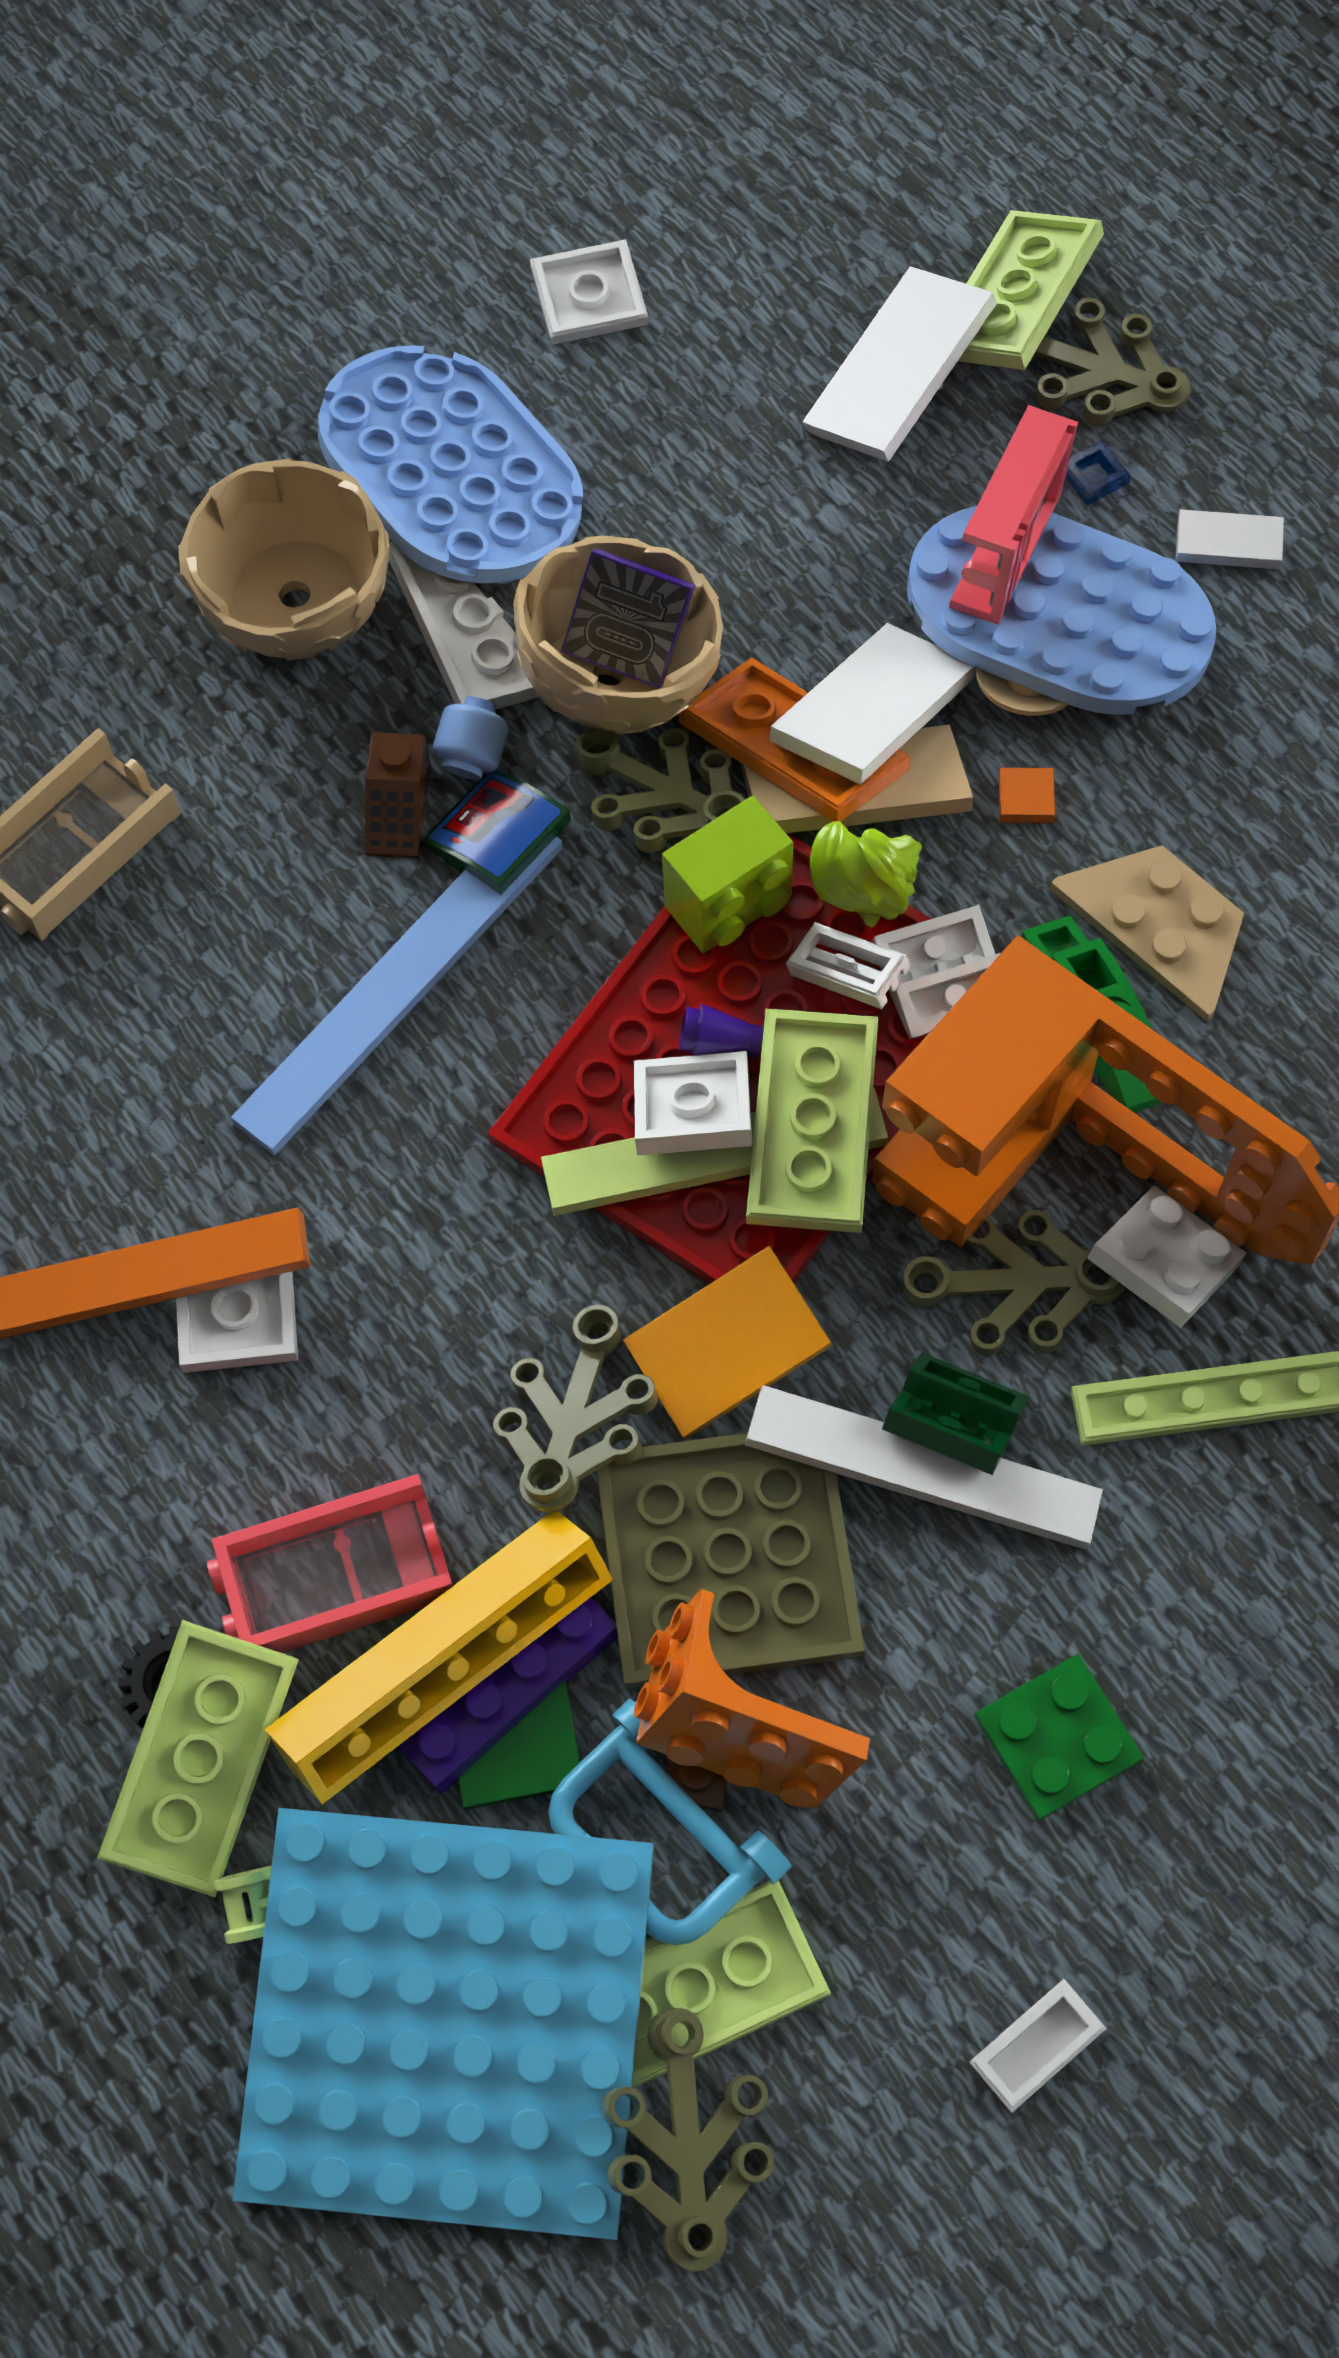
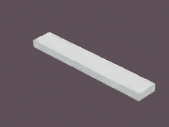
(865, 1452)

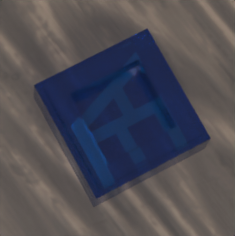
(1096, 472)

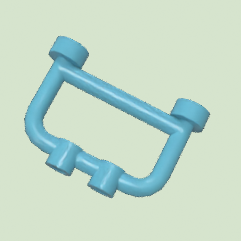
(745, 1864)

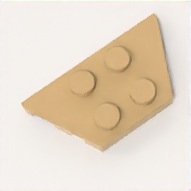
(1161, 920)

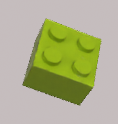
(728, 875)

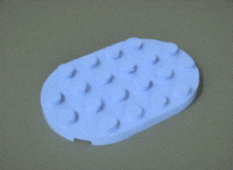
(451, 463)
(1085, 623)

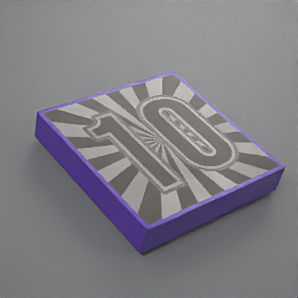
(627, 618)

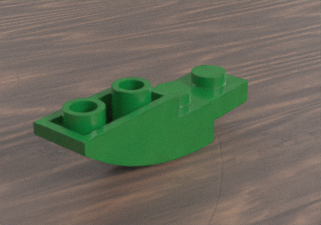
(1097, 967)

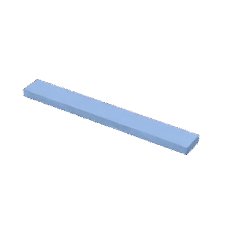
(377, 1005)

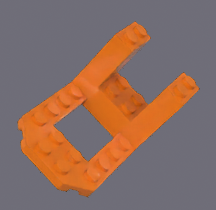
(1020, 1064)

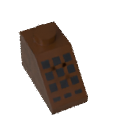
(396, 794)

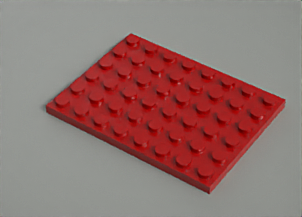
(587, 1081)

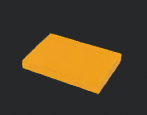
(727, 1342)

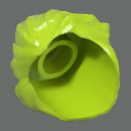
(864, 872)

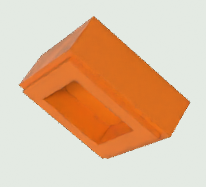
(1026, 795)

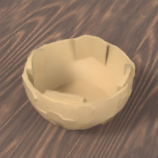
(281, 532)
(571, 685)

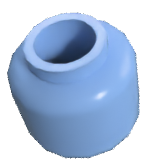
(470, 738)

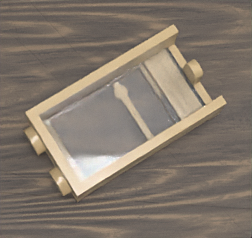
(75, 834)

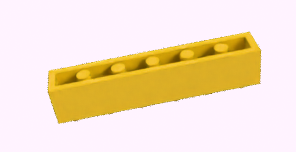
(438, 1655)

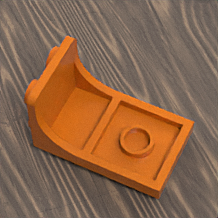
(714, 1724)

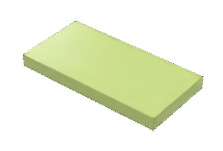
(1031, 275)
(812, 1121)
(198, 1758)
(732, 1978)

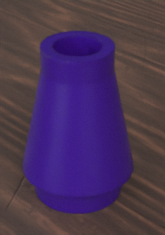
(716, 1032)

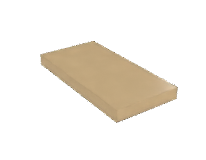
(930, 788)

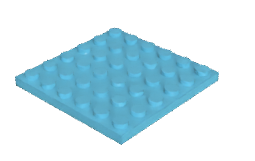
(444, 2022)

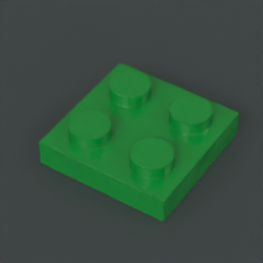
(1058, 1737)

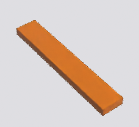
(153, 1272)

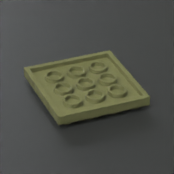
(740, 1526)

